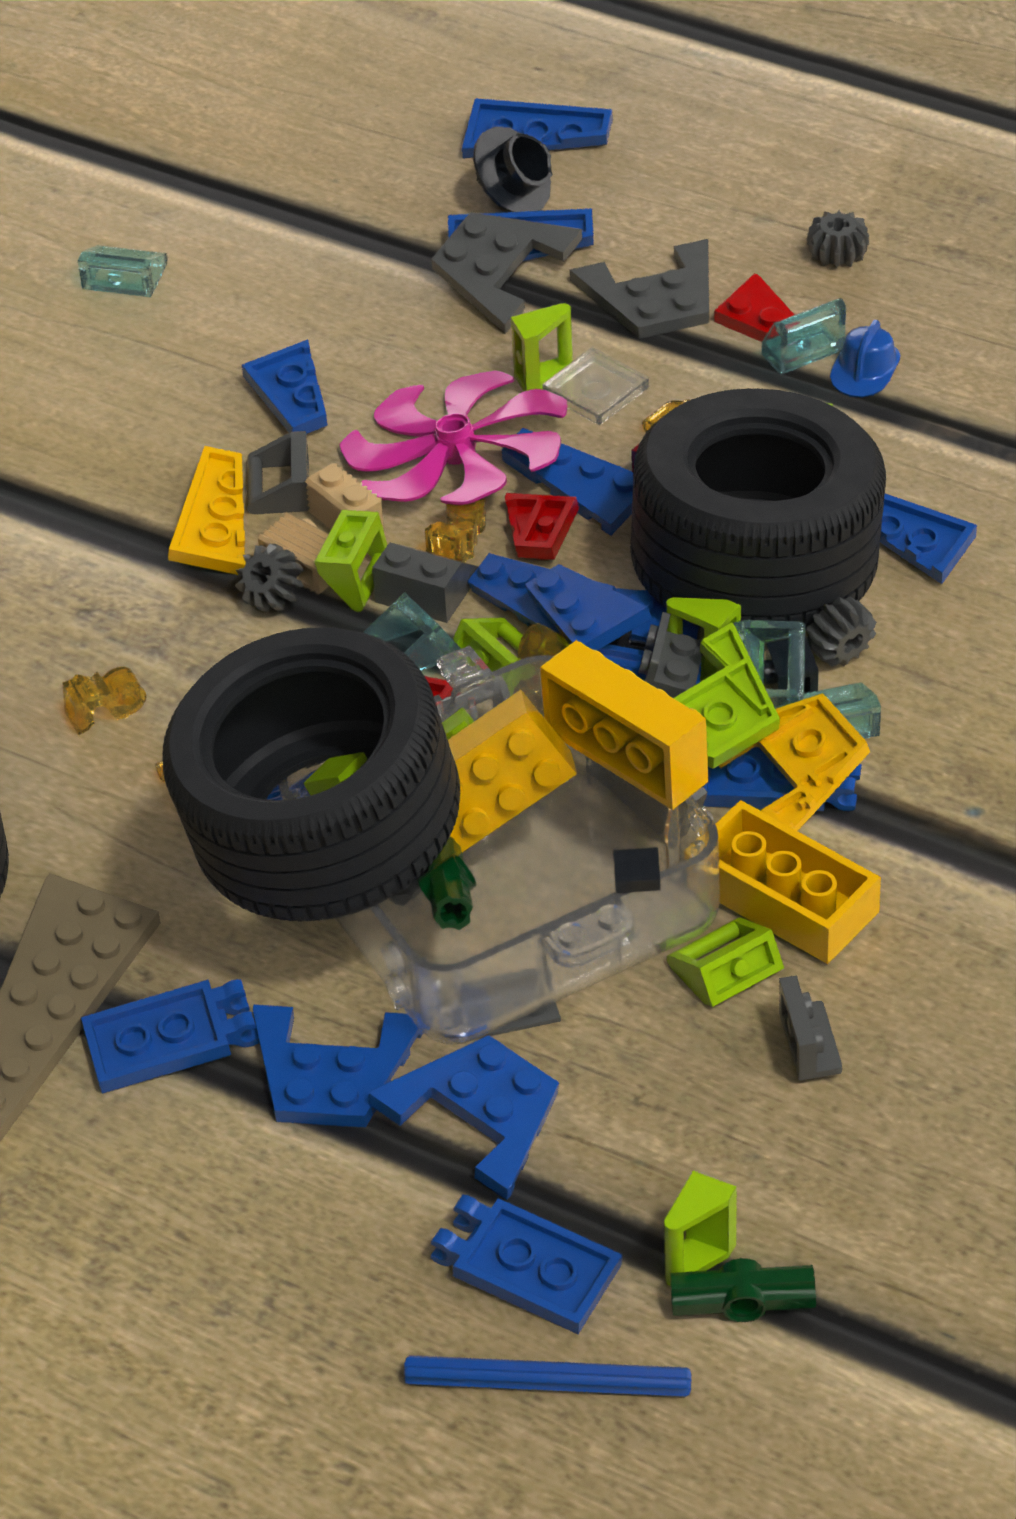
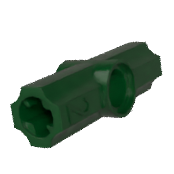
(448, 887)
(743, 1290)

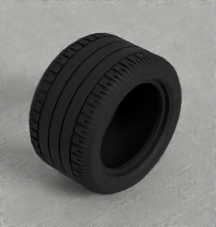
(757, 504)
(290, 707)

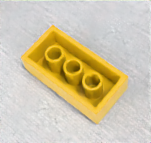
(625, 724)
(505, 767)
(793, 883)

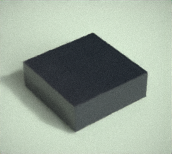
(636, 870)

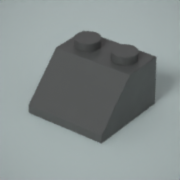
(427, 578)

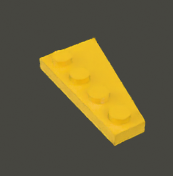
(212, 517)

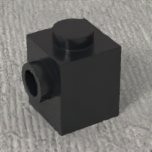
(777, 666)

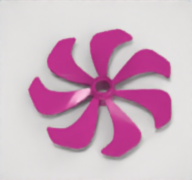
(452, 440)

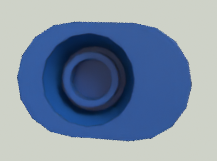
(865, 361)

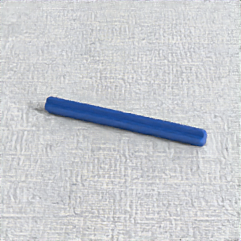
(548, 1375)

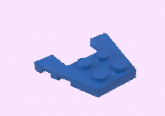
(328, 1081)
(490, 1092)

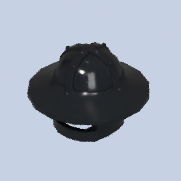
(513, 169)

